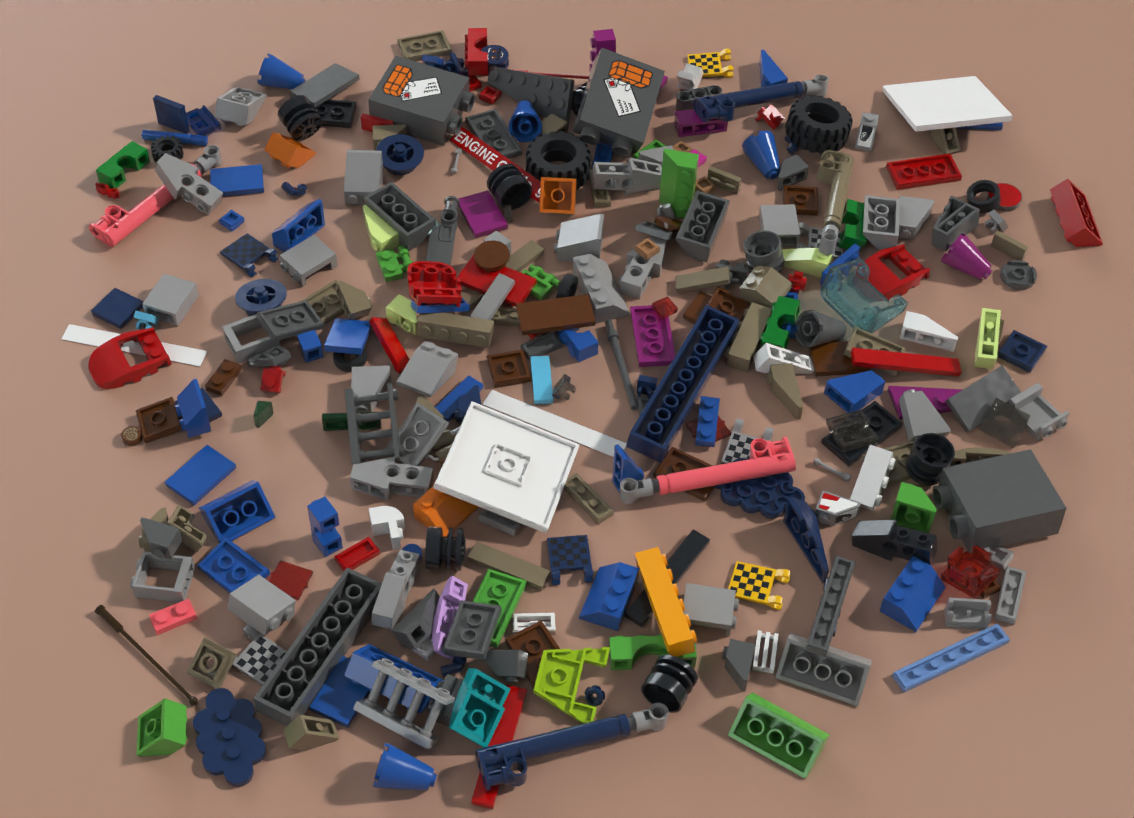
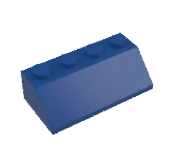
(362, 673)

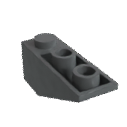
(418, 622)

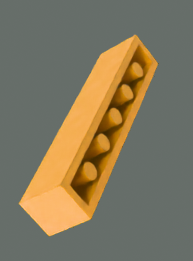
(665, 603)

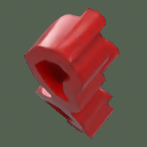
(104, 190)

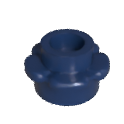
(590, 699)

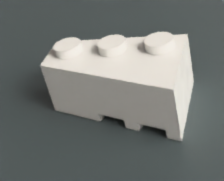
(873, 477)

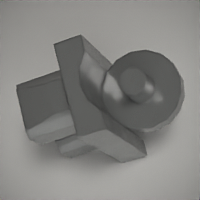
(737, 273)

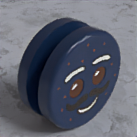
(497, 56)

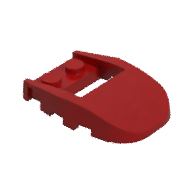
(885, 280)
(433, 283)
(112, 369)

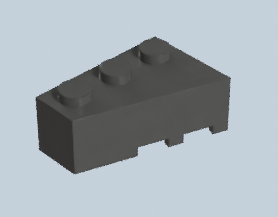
(956, 219)

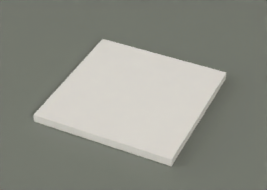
(946, 103)
(507, 467)

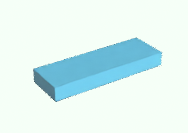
(541, 380)

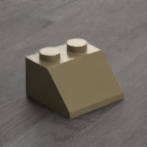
(764, 286)

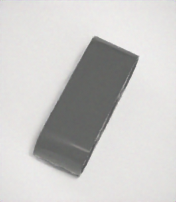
(685, 99)

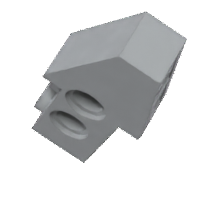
(178, 173)
(631, 176)
(639, 270)
(386, 477)
(395, 589)

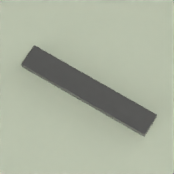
(830, 606)

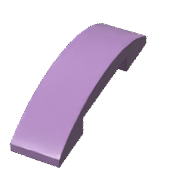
(447, 606)

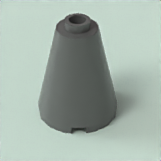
(817, 328)

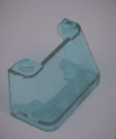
(857, 299)

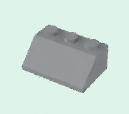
(881, 221)

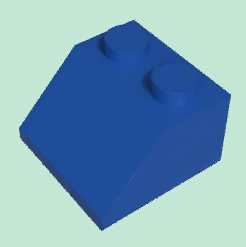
(192, 410)

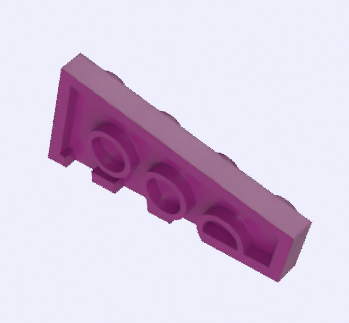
(936, 396)

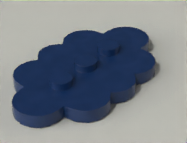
(761, 494)
(229, 737)

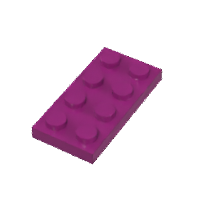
(651, 337)

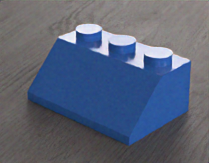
(299, 226)
(237, 511)
(913, 594)
(610, 595)

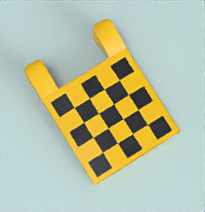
(711, 63)
(755, 583)

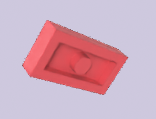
(173, 616)

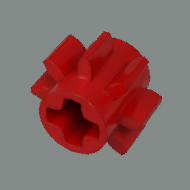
(797, 281)

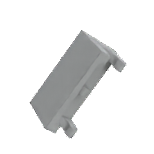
(967, 613)

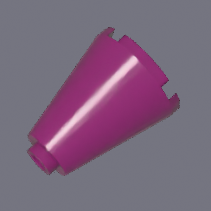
(967, 258)

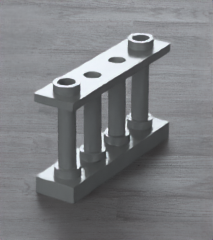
(355, 419)

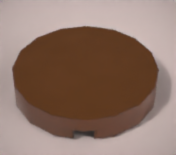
(667, 223)
(491, 256)

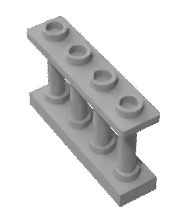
(388, 717)

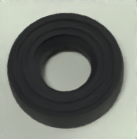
(567, 286)
(346, 365)

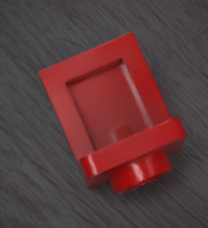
(770, 116)
(272, 379)

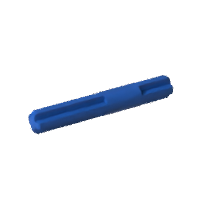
(185, 138)

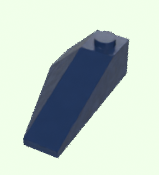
(804, 528)

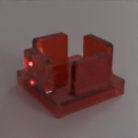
(970, 571)

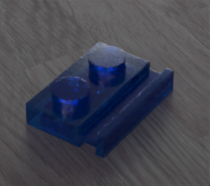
(202, 121)

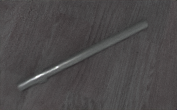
(613, 337)

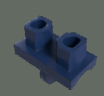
(455, 65)

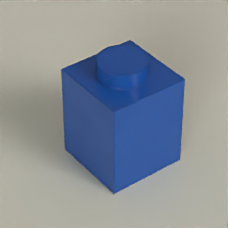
(310, 346)

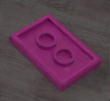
(482, 214)

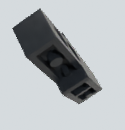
(889, 541)

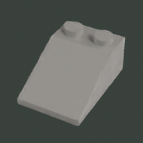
(239, 105)
(428, 369)

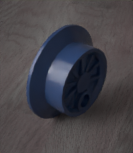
(400, 153)
(260, 295)

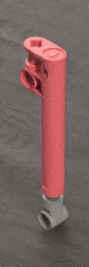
(119, 223)
(765, 460)

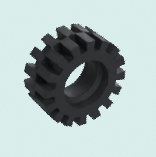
(173, 144)

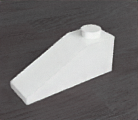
(925, 331)
(773, 354)

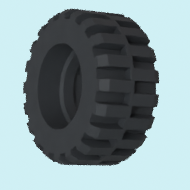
(818, 124)
(559, 148)

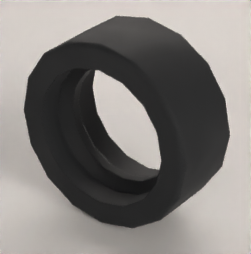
(982, 186)

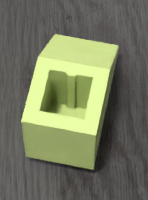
(402, 314)

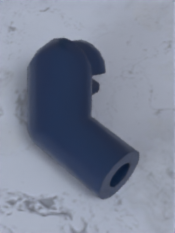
(792, 147)
(293, 191)
(455, 667)

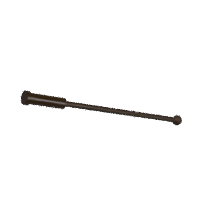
(100, 610)

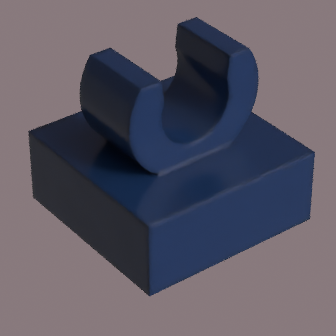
(646, 385)

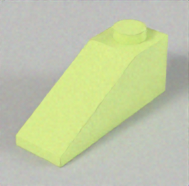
(380, 233)
(806, 260)
(987, 339)

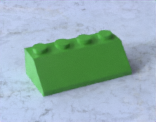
(678, 180)
(778, 735)

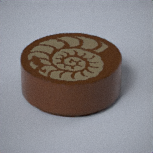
(131, 435)

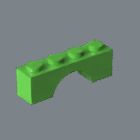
(627, 650)

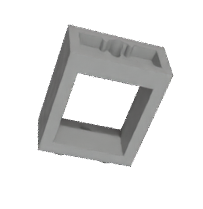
(251, 349)
(178, 563)

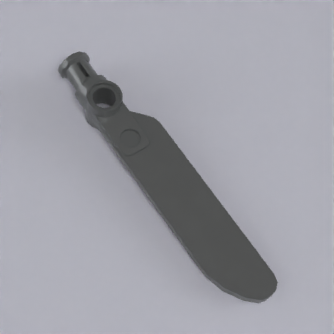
(442, 238)

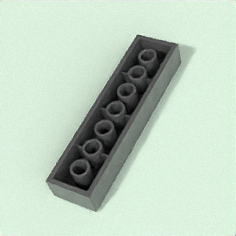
(318, 648)

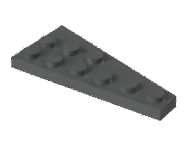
(544, 92)

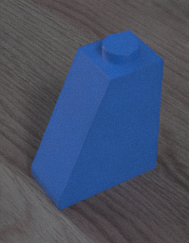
(854, 390)

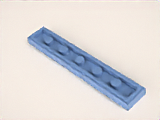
(950, 657)

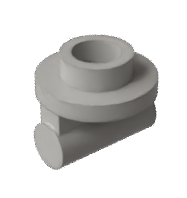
(666, 210)

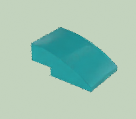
(478, 707)

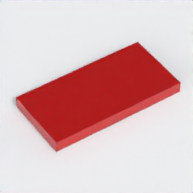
(923, 171)
(481, 280)

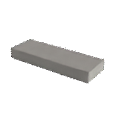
(493, 297)
(1010, 595)

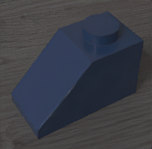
(464, 403)

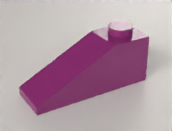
(689, 124)

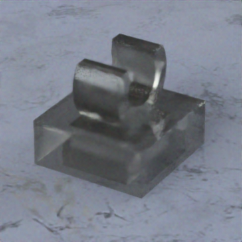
(562, 386)

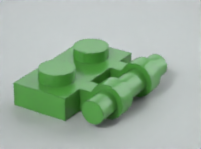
(389, 263)
(542, 287)

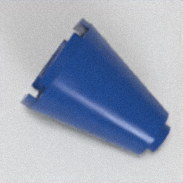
(279, 74)
(525, 122)
(763, 153)
(402, 771)

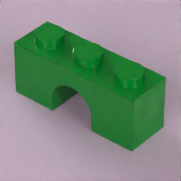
(129, 156)
(853, 229)
(783, 311)

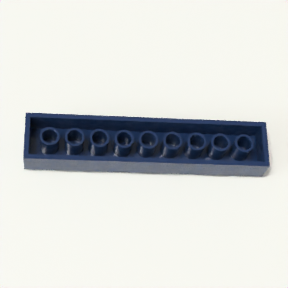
(682, 384)

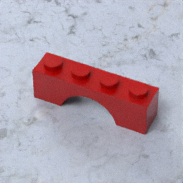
(476, 60)

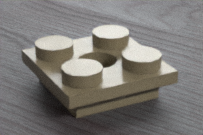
(222, 659)

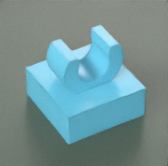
(145, 318)

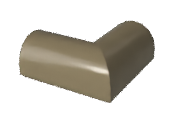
(190, 535)

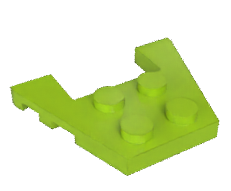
(560, 677)

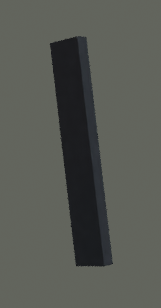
(679, 564)

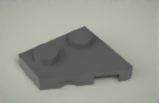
(274, 356)

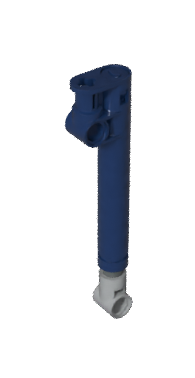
(723, 105)
(500, 760)

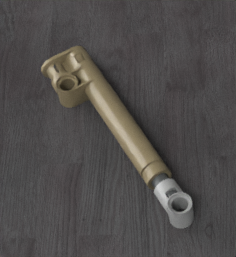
(838, 173)

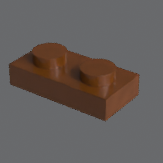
(223, 377)

